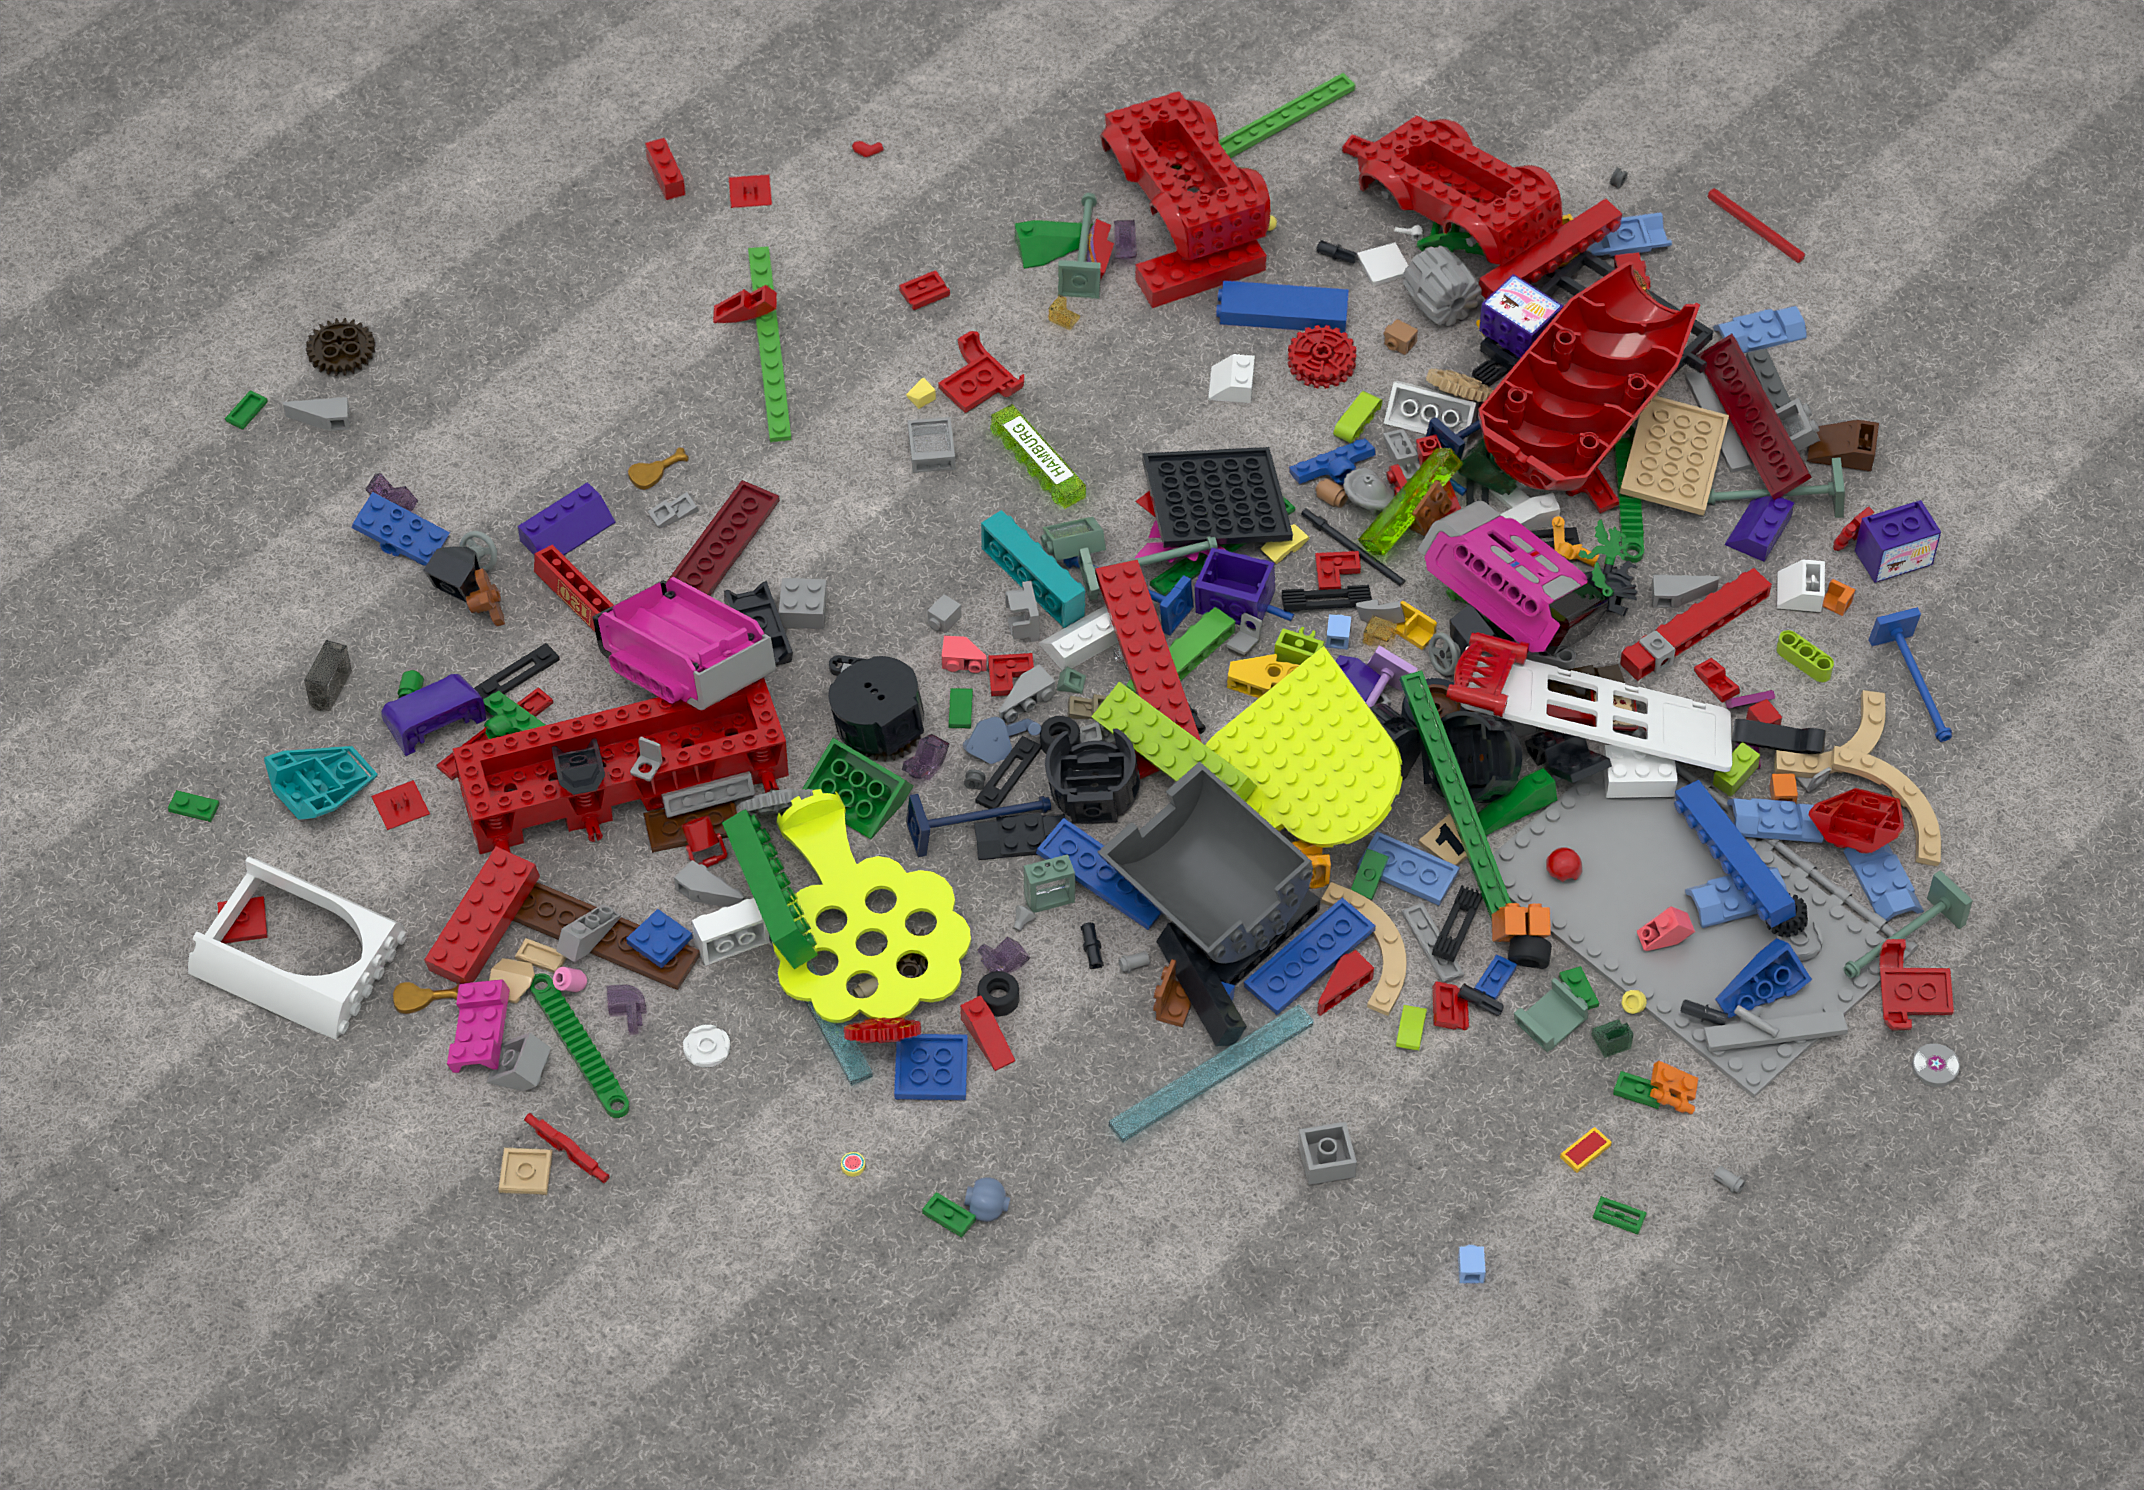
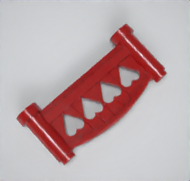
(1495, 676)

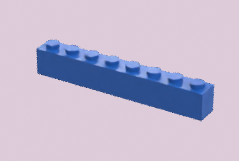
(1734, 853)

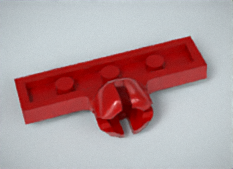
(1598, 491)

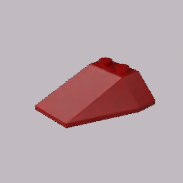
(1859, 820)

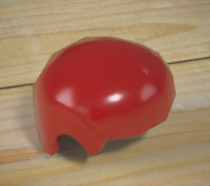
(1564, 864)

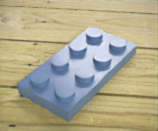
(1414, 869)

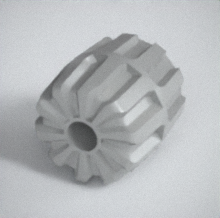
(1441, 285)

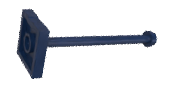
(1448, 438)
(920, 826)

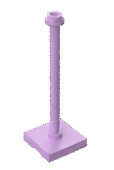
(1390, 669)

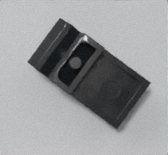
(1565, 756)

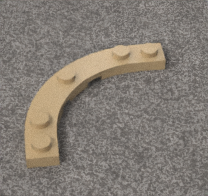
(1863, 741)
(1923, 817)
(1389, 942)

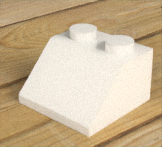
(1232, 379)

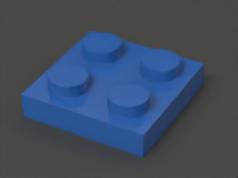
(659, 938)

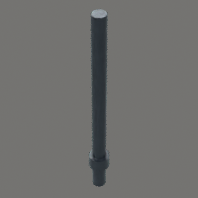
(1321, 524)

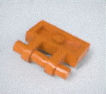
(1676, 1082)

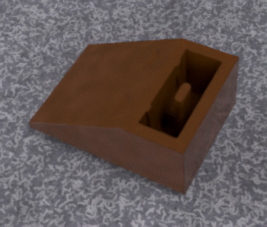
(1849, 440)

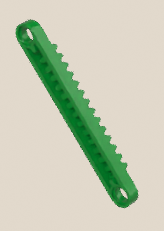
(1629, 507)
(579, 1046)

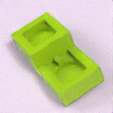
(1411, 1027)

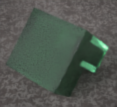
(1613, 1037)

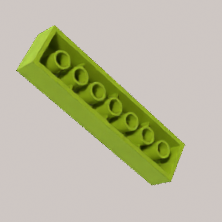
(1164, 741)

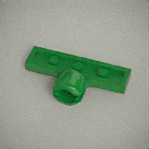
(508, 716)

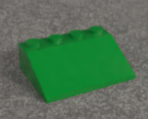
(866, 788)

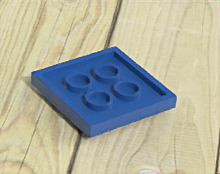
(931, 1067)

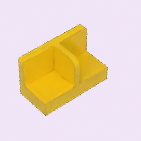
(1417, 626)

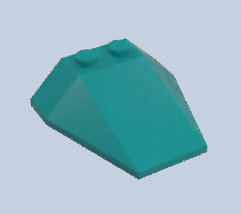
(317, 779)

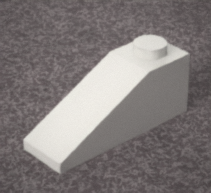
(1535, 512)

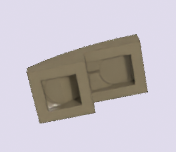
(1083, 707)

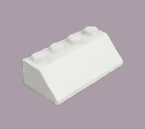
(1414, 406)
(1081, 639)

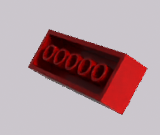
(1176, 277)
(482, 917)

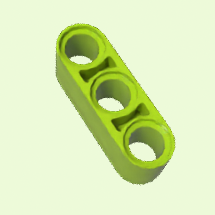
(1357, 416)
(1805, 656)

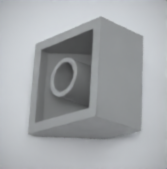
(520, 1063)

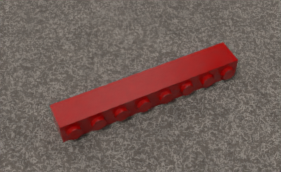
(1557, 247)
(1700, 620)

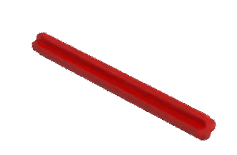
(1756, 225)

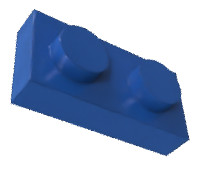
(1496, 977)

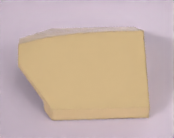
(516, 975)

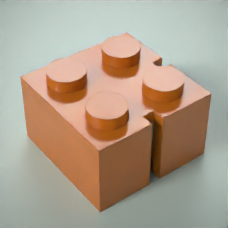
(1518, 920)

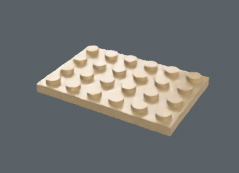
(1674, 455)

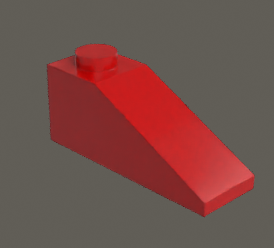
(1348, 976)
(986, 1032)

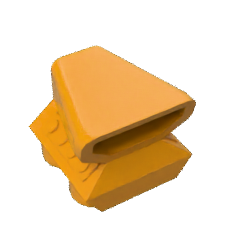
(1320, 863)

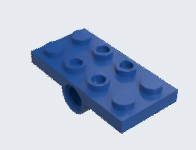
(399, 530)

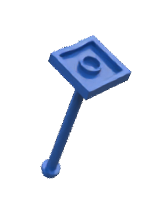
(1172, 607)
(1897, 628)

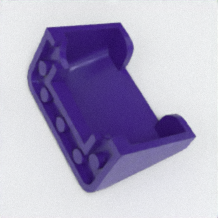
(431, 709)

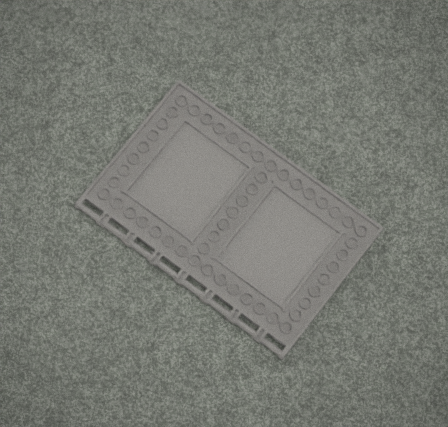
(1636, 866)

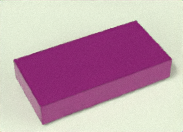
(1749, 699)

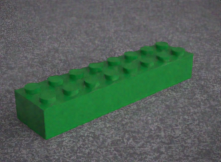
(771, 888)

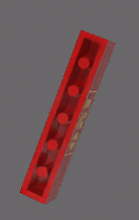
(570, 584)

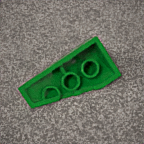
(1046, 240)
(1529, 795)

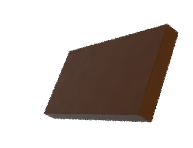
(668, 833)

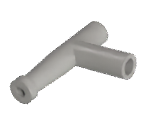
(1753, 1017)

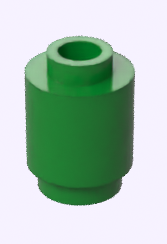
(410, 682)

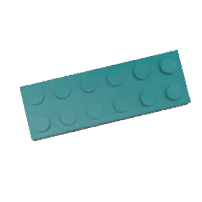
(1027, 561)

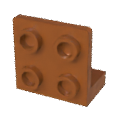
(1430, 509)
(1171, 1000)

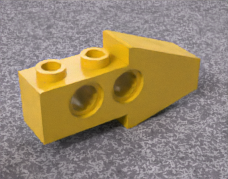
(1257, 674)

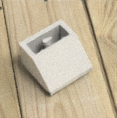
(1801, 586)

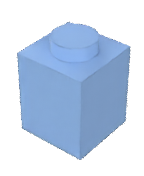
(1338, 631)
(1471, 1264)

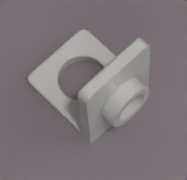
(1246, 638)
(1659, 649)
(649, 754)
(1817, 780)

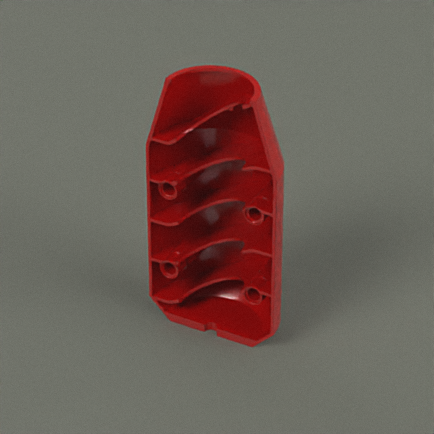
(1584, 382)

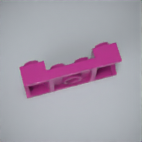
(479, 1024)

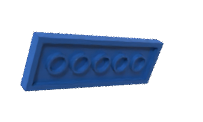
(1096, 873)
(1309, 956)

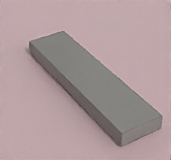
(708, 794)
(1426, 935)

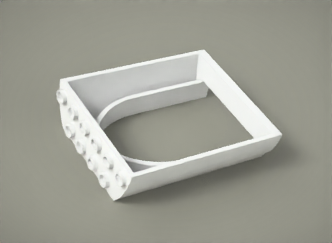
(314, 1002)

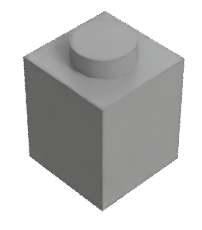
(943, 614)

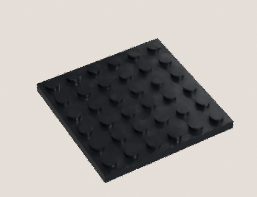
(1217, 496)

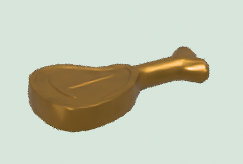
(647, 475)
(410, 998)

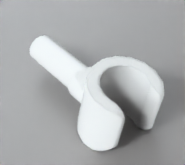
(1416, 230)

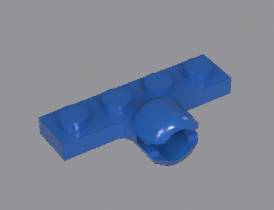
(1333, 463)

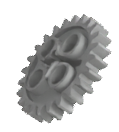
(774, 802)

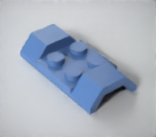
(1633, 236)
(1765, 328)
(1774, 820)
(1884, 881)
(1722, 901)

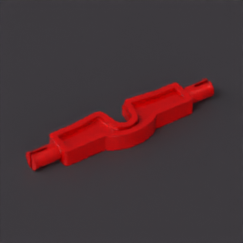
(561, 1141)

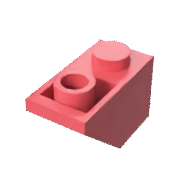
(962, 654)
(1666, 929)

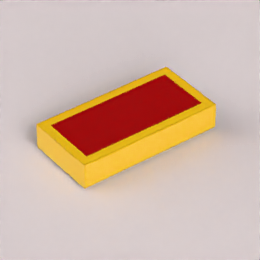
(1585, 1149)

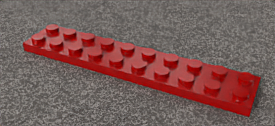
(1144, 642)

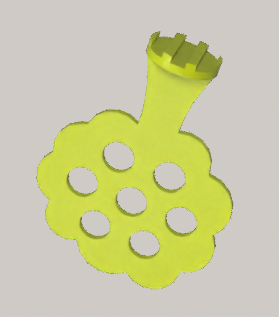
(820, 834)

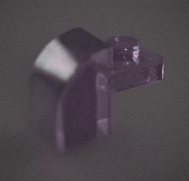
(1125, 239)
(398, 495)
(928, 758)
(1005, 957)
(627, 1001)

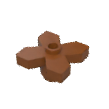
(486, 598)

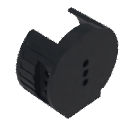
(882, 719)
(1403, 734)
(1476, 735)
(1071, 778)

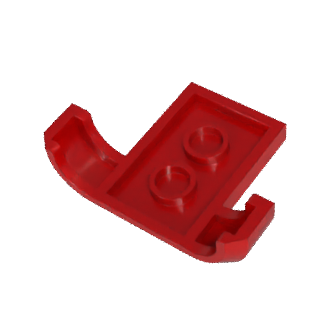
(979, 378)
(1911, 989)

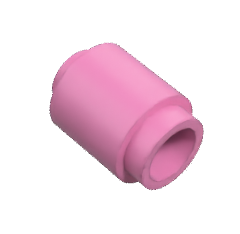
(569, 979)

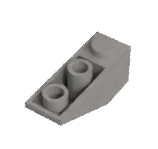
(322, 413)
(1677, 590)
(1028, 691)
(703, 887)
(584, 933)

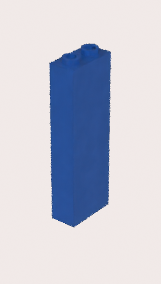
(1282, 306)

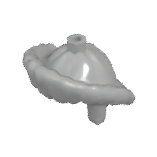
(1367, 490)

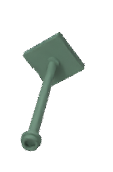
(1081, 277)
(1834, 488)
(1088, 570)
(1946, 900)

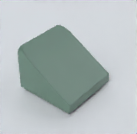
(1071, 681)

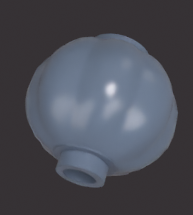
(987, 1199)

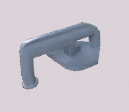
(991, 738)

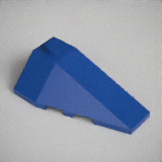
(1766, 977)

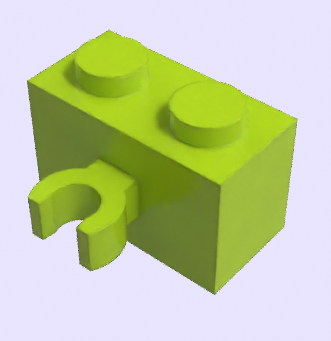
(1296, 647)
(1744, 764)

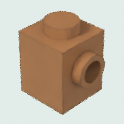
(1400, 337)

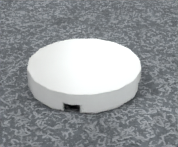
(711, 1051)

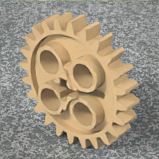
(1459, 384)

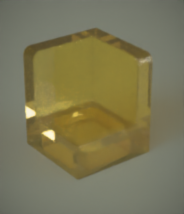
(1061, 315)
(1379, 629)

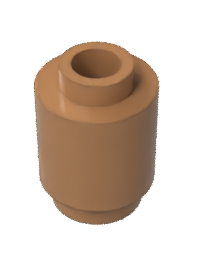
(1331, 493)

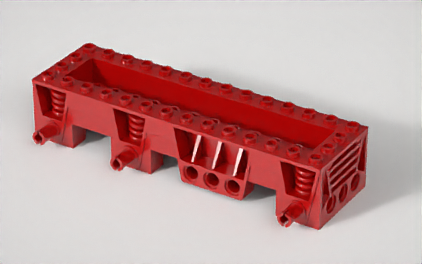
(527, 762)

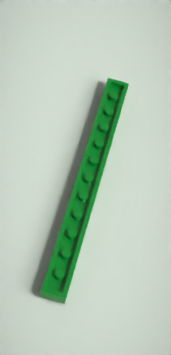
(1455, 791)

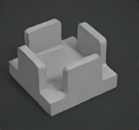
(1023, 601)

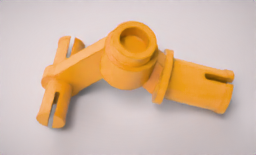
(1565, 549)

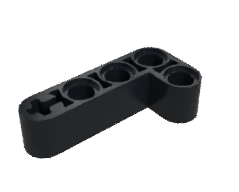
(1778, 737)

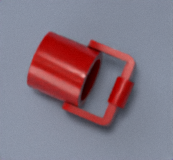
(701, 835)

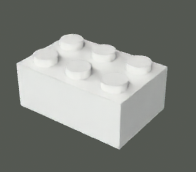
(1638, 774)
(729, 931)

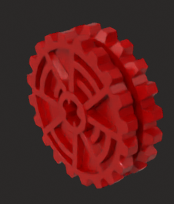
(1322, 356)

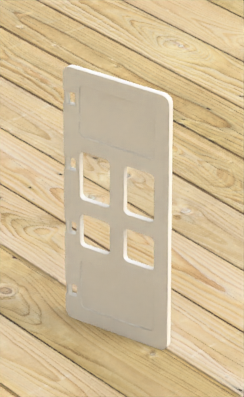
(1674, 724)

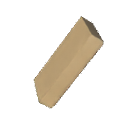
(540, 956)

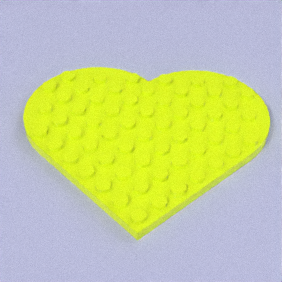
(1315, 756)

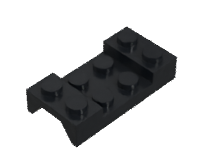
(762, 608)

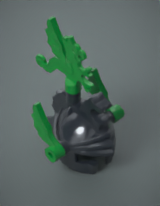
(1612, 585)

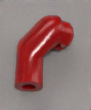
(865, 149)

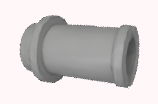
(1134, 961)
(1729, 1179)

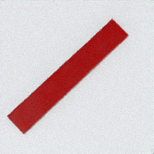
(533, 703)

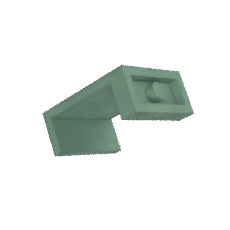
(1553, 1016)

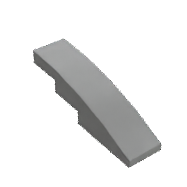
(1402, 452)

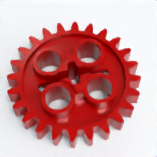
(882, 1030)

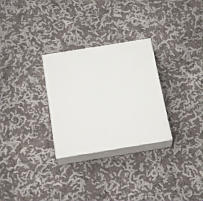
(1383, 263)

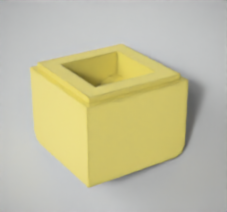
(922, 393)

